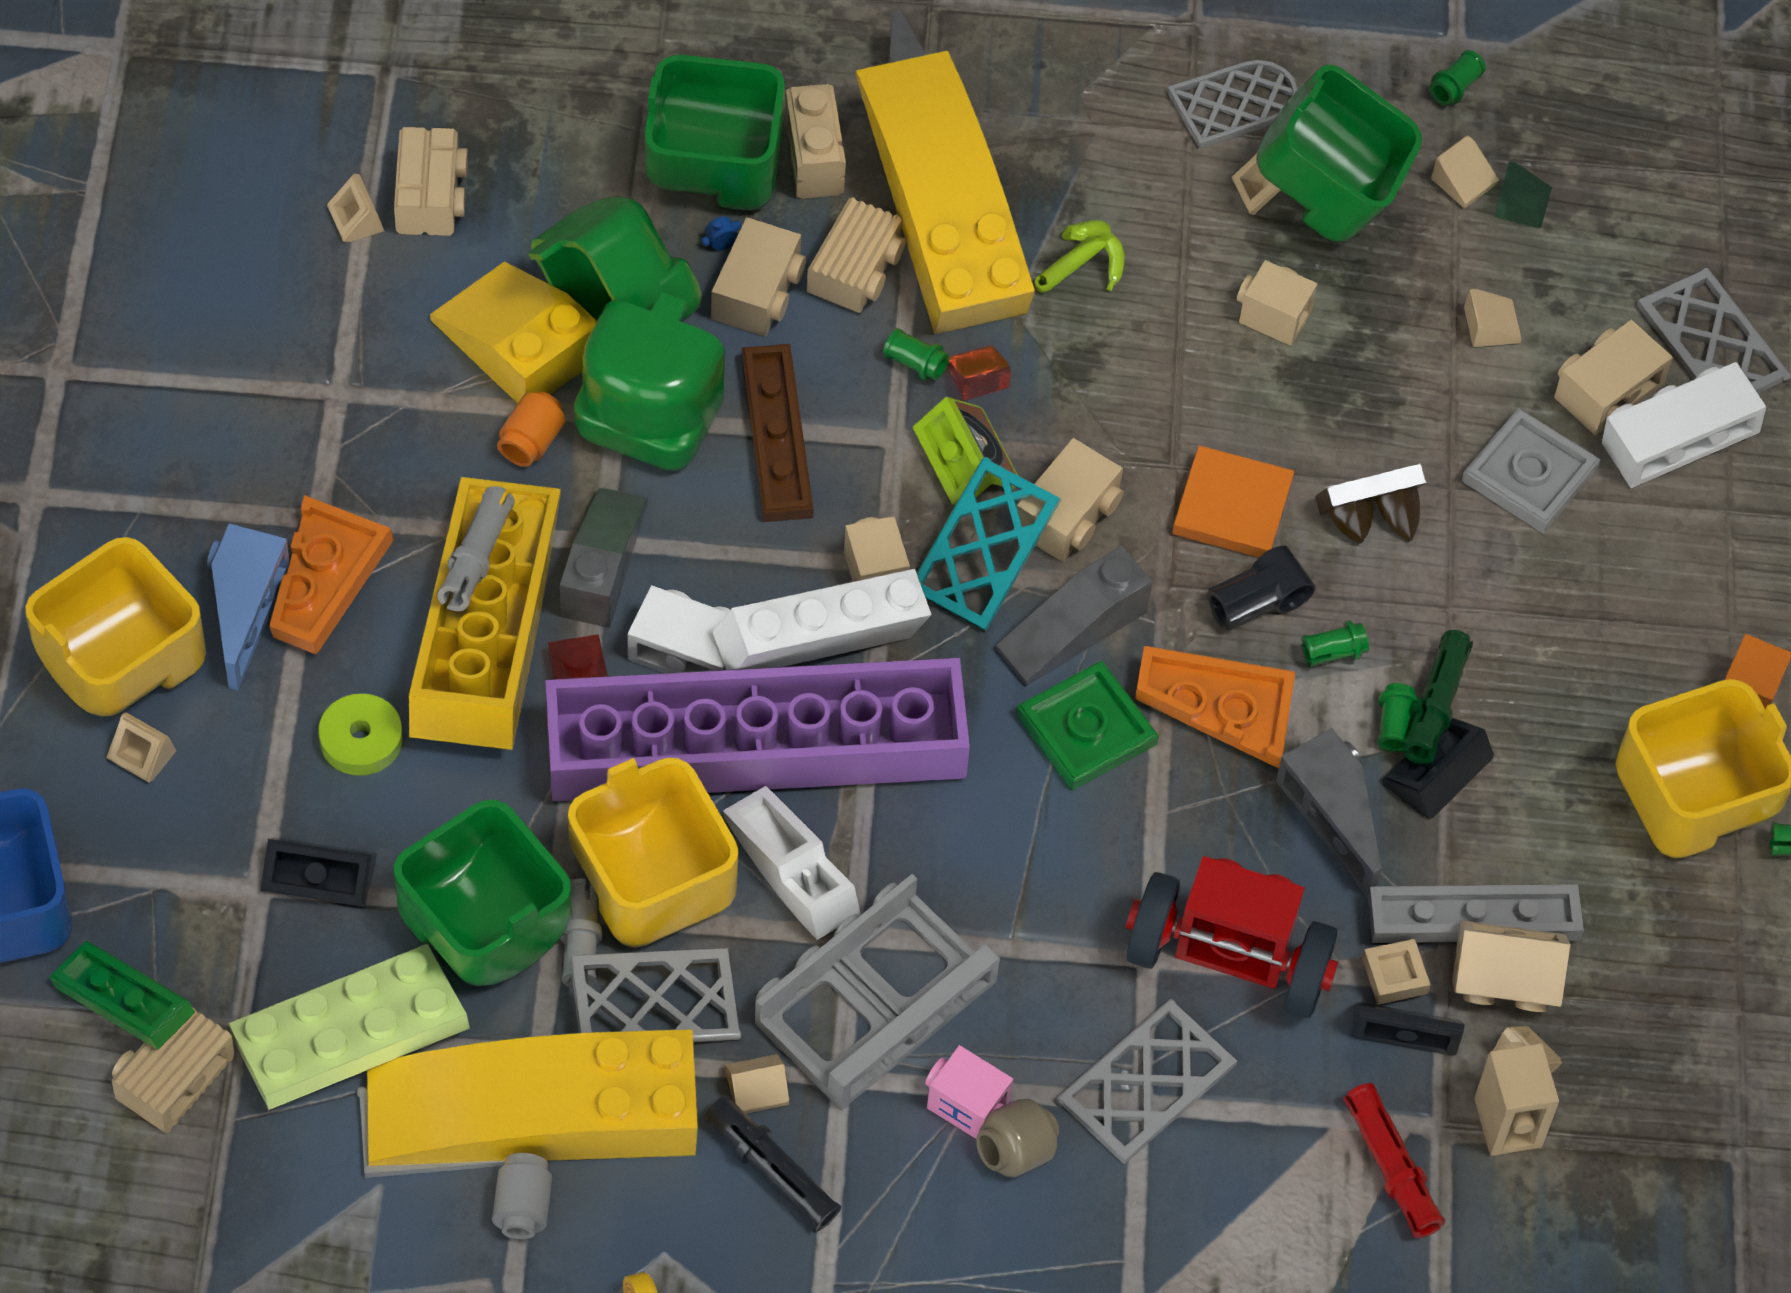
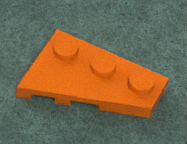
(1220, 697)

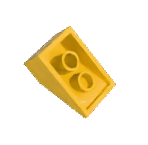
(518, 330)

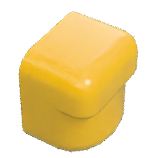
(116, 628)
(1704, 765)
(653, 850)

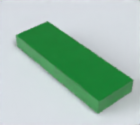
(122, 995)

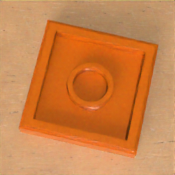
(1233, 502)

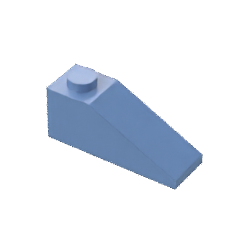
(246, 584)

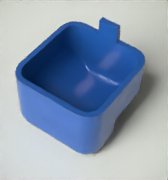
(32, 887)

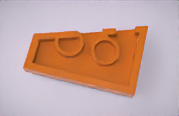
(325, 573)

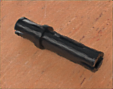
(729, 1120)

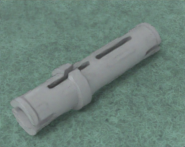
(470, 560)

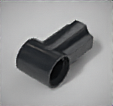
(1271, 583)

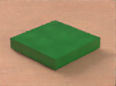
(1087, 725)

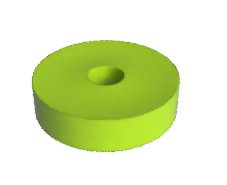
(364, 754)

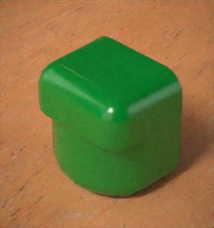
(715, 129)
(1338, 152)
(612, 255)
(650, 383)
(484, 894)

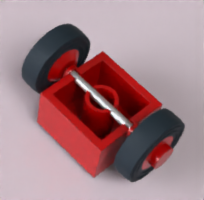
(1238, 927)

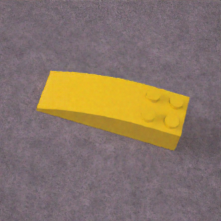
(946, 193)
(480, 658)
(538, 1097)

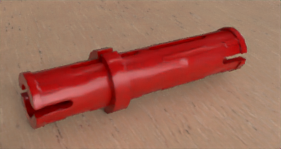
(1402, 1177)

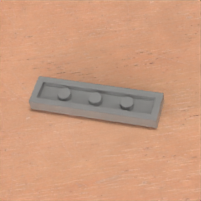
(1436, 911)

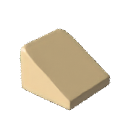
(1464, 172)
(1491, 319)

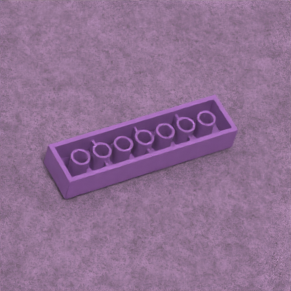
(764, 725)

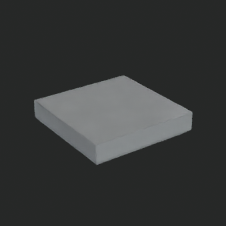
(1530, 470)

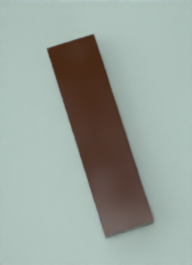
(777, 433)

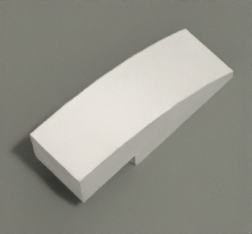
(792, 862)

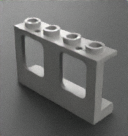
(895, 1021)

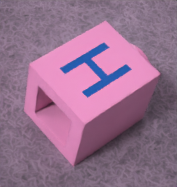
(967, 1090)

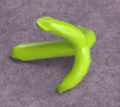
(1095, 237)

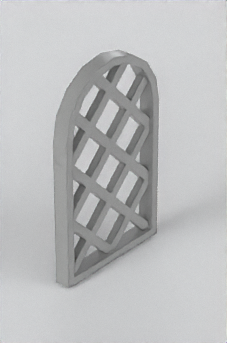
(1177, 91)

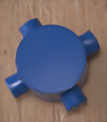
(721, 233)

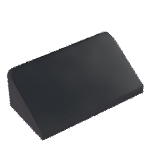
(1458, 759)
(317, 871)
(1407, 1028)

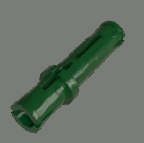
(1432, 711)

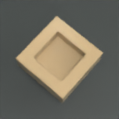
(1396, 971)

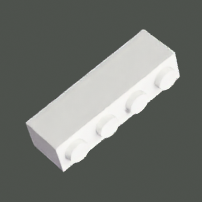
(822, 622)

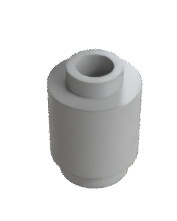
(522, 1196)

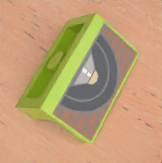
(955, 442)

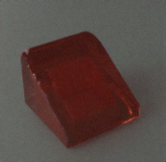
(979, 372)

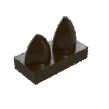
(1395, 495)

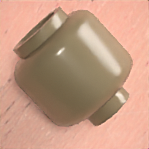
(1018, 1138)

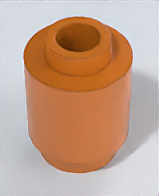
(531, 428)

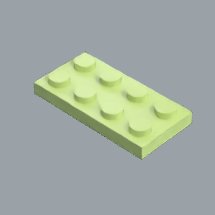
(348, 1026)

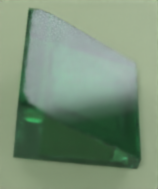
(1523, 197)

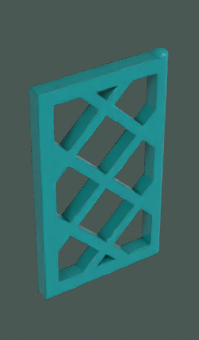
(1027, 539)

